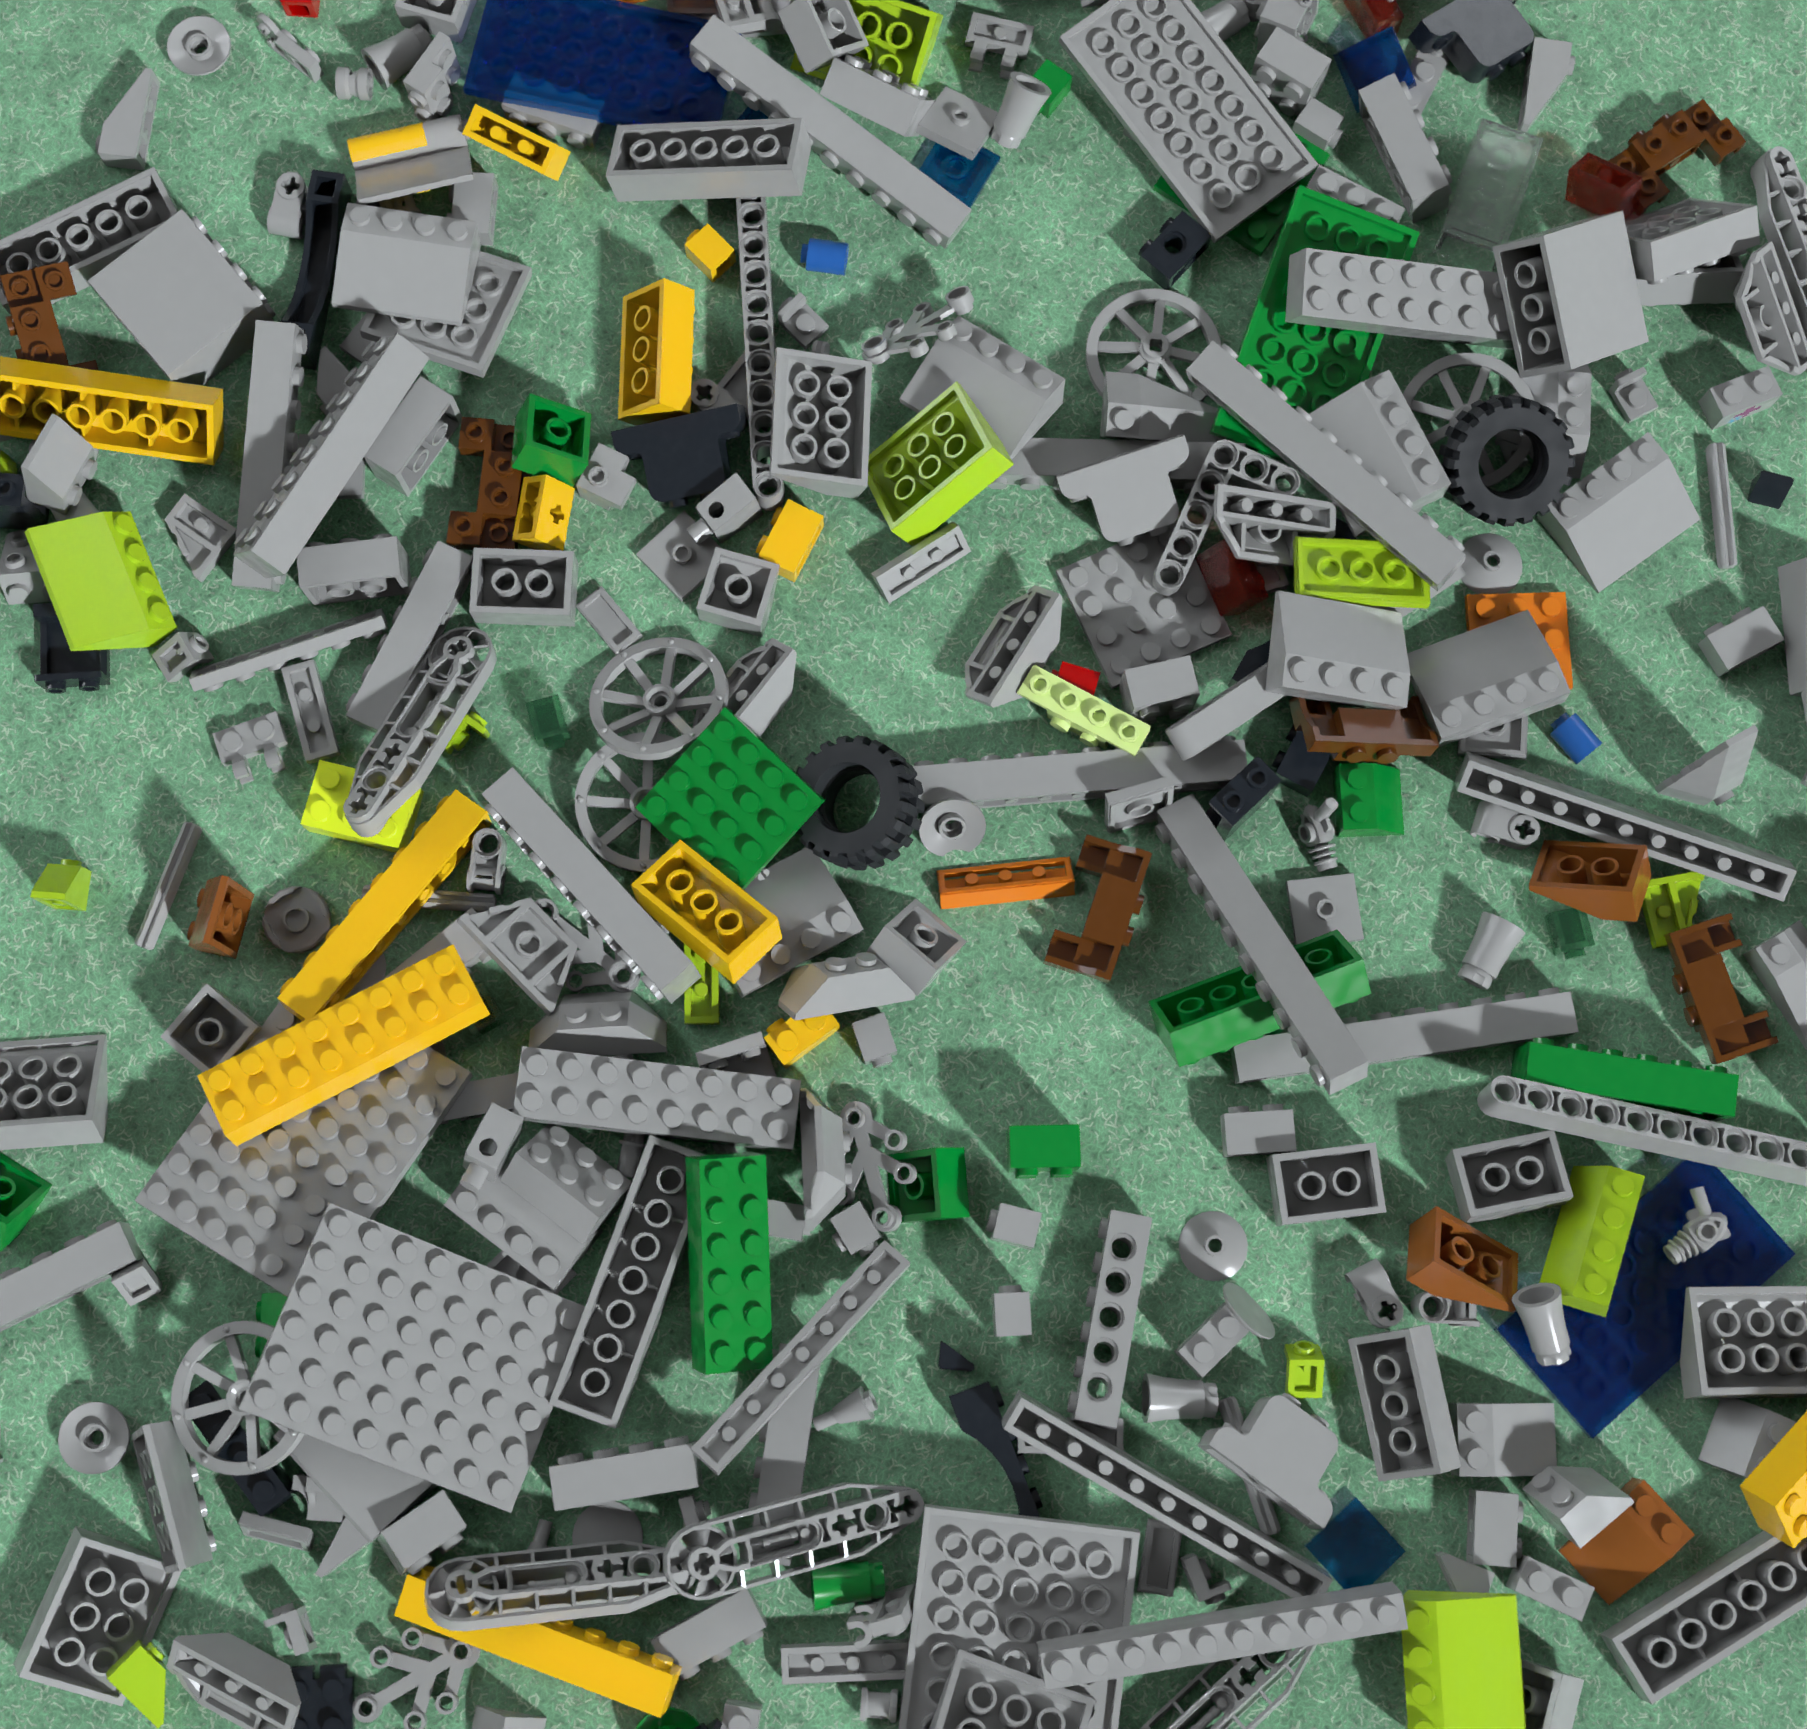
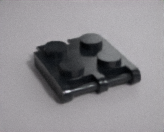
(324, 1700)

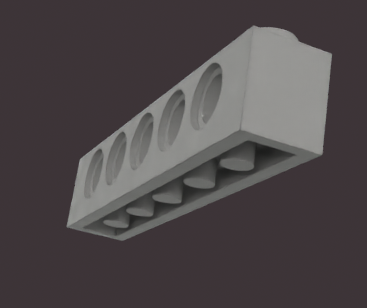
(1135, 1232)

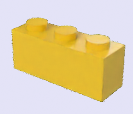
(516, 142)

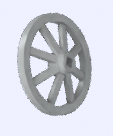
(1149, 359)
(1487, 364)
(660, 700)
(583, 801)
(236, 1390)

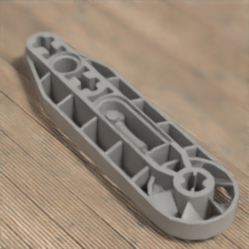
(1784, 218)
(418, 728)
(813, 1532)
(546, 1581)
(1232, 1695)

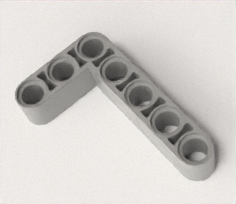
(1204, 503)

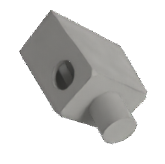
(725, 511)
(495, 1138)

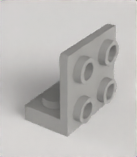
(740, 1055)

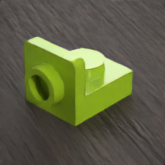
(461, 736)
(1304, 1370)

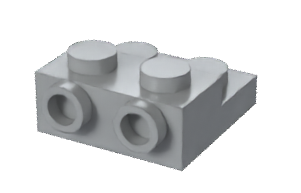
(430, 79)

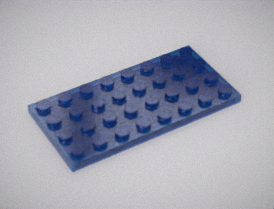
(593, 61)
(1642, 1333)

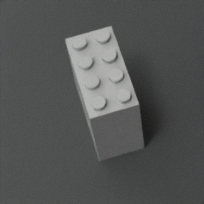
(1571, 295)
(183, 300)

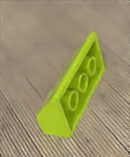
(1592, 1236)

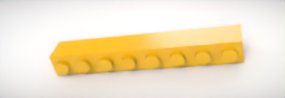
(385, 908)
(563, 1652)

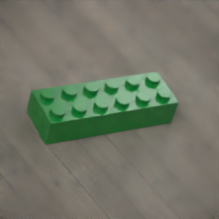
(1229, 1011)
(1638, 1080)
(729, 1262)

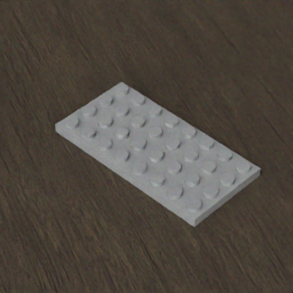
(1189, 108)

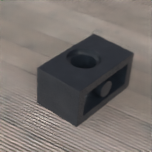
(1182, 234)

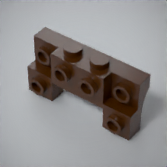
(1673, 141)
(32, 314)
(498, 491)
(1364, 733)
(1108, 920)
(1710, 994)

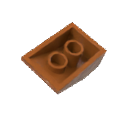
(1594, 877)
(220, 917)
(1460, 1262)
(1630, 1545)

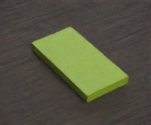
(1356, 573)

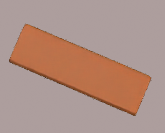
(1006, 886)

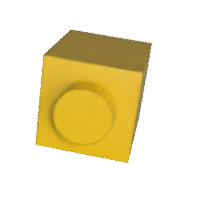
(709, 252)

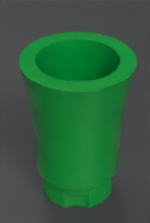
(846, 1583)

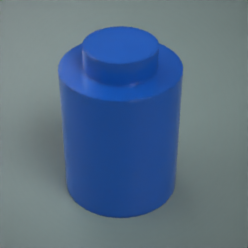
(825, 256)
(1574, 737)

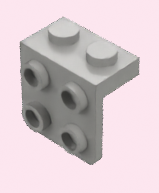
(19, 572)

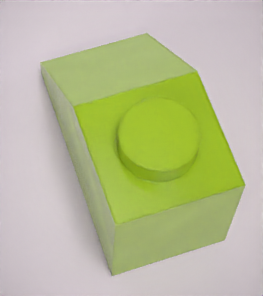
(63, 886)
(142, 1679)

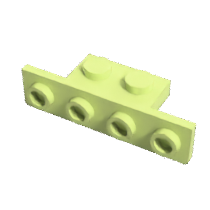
(1083, 713)

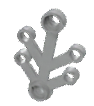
(920, 325)
(592, 951)
(870, 1158)
(422, 1675)

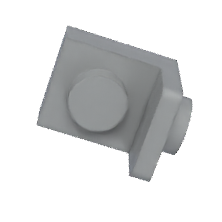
(801, 321)
(1632, 394)
(182, 654)
(1198, 1575)
(299, 1632)

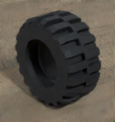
(1547, 471)
(895, 813)

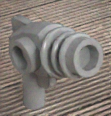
(1317, 830)
(1700, 1232)

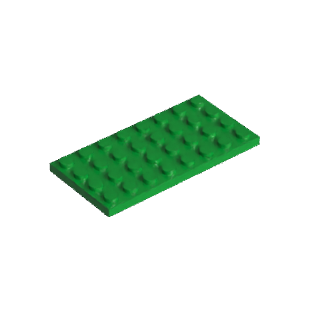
(1302, 359)

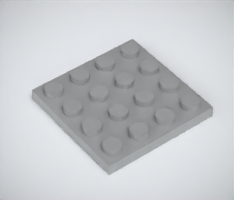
(490, 307)
(1128, 618)

